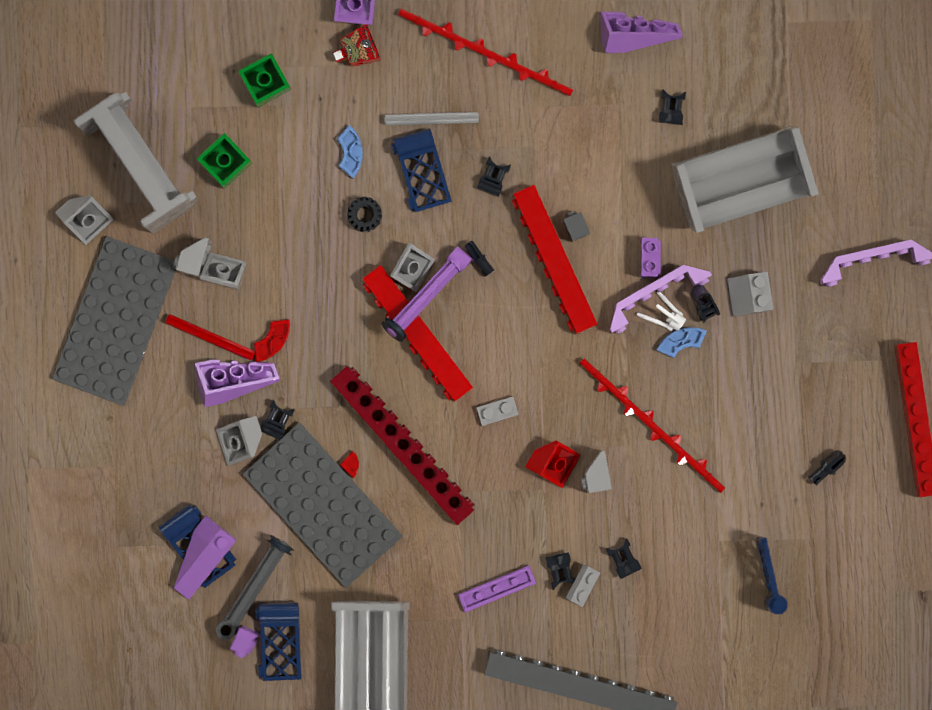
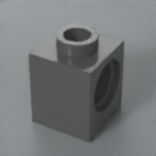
(576, 226)

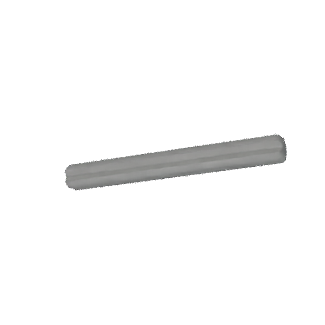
(431, 118)

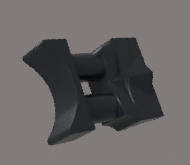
(671, 116)
(490, 184)
(274, 428)
(556, 562)
(625, 567)

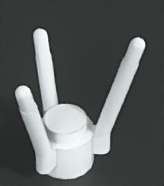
(675, 318)

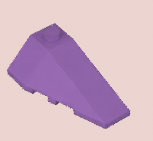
(627, 34)
(226, 381)
(204, 552)

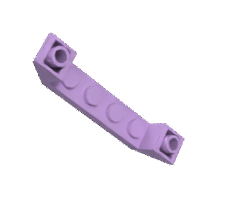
(918, 254)
(695, 275)

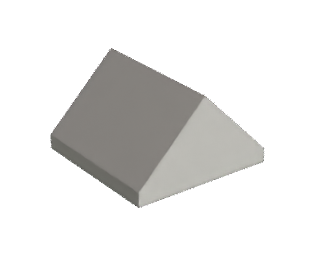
(412, 267)
(223, 271)

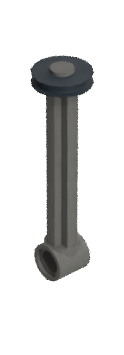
(254, 586)

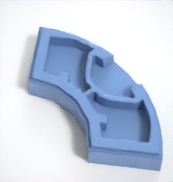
(352, 152)
(681, 339)

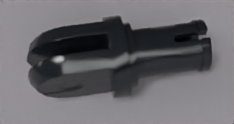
(828, 466)

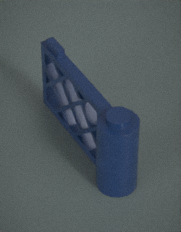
(410, 147)
(184, 523)
(773, 602)
(276, 616)

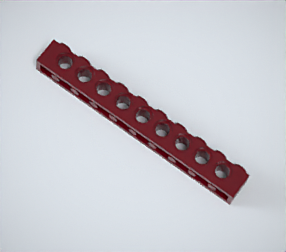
(341, 383)

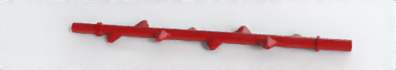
(492, 57)
(657, 432)

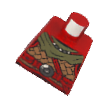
(358, 48)

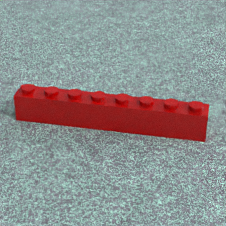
(555, 260)
(419, 336)
(915, 416)

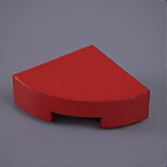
(351, 464)

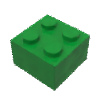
(264, 80)
(224, 161)

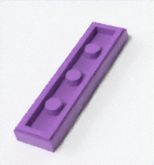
(497, 588)

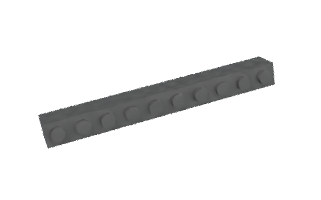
(573, 685)

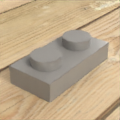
(497, 411)
(583, 585)

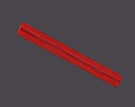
(210, 337)

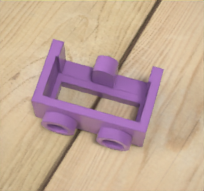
(650, 257)
(244, 641)

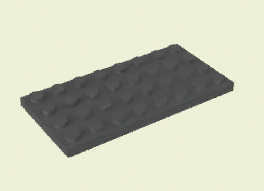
(115, 321)
(322, 505)

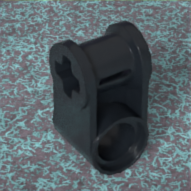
(705, 305)

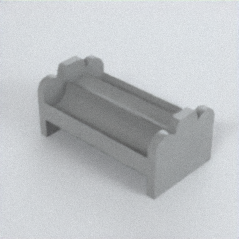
(138, 159)
(744, 178)
(371, 655)

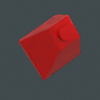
(553, 462)

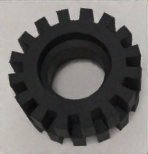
(360, 203)

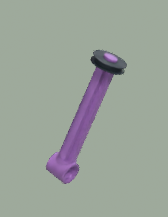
(455, 263)

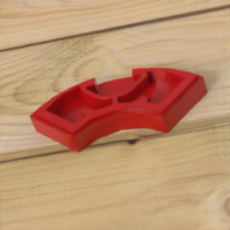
(273, 341)

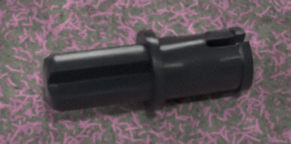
(479, 258)

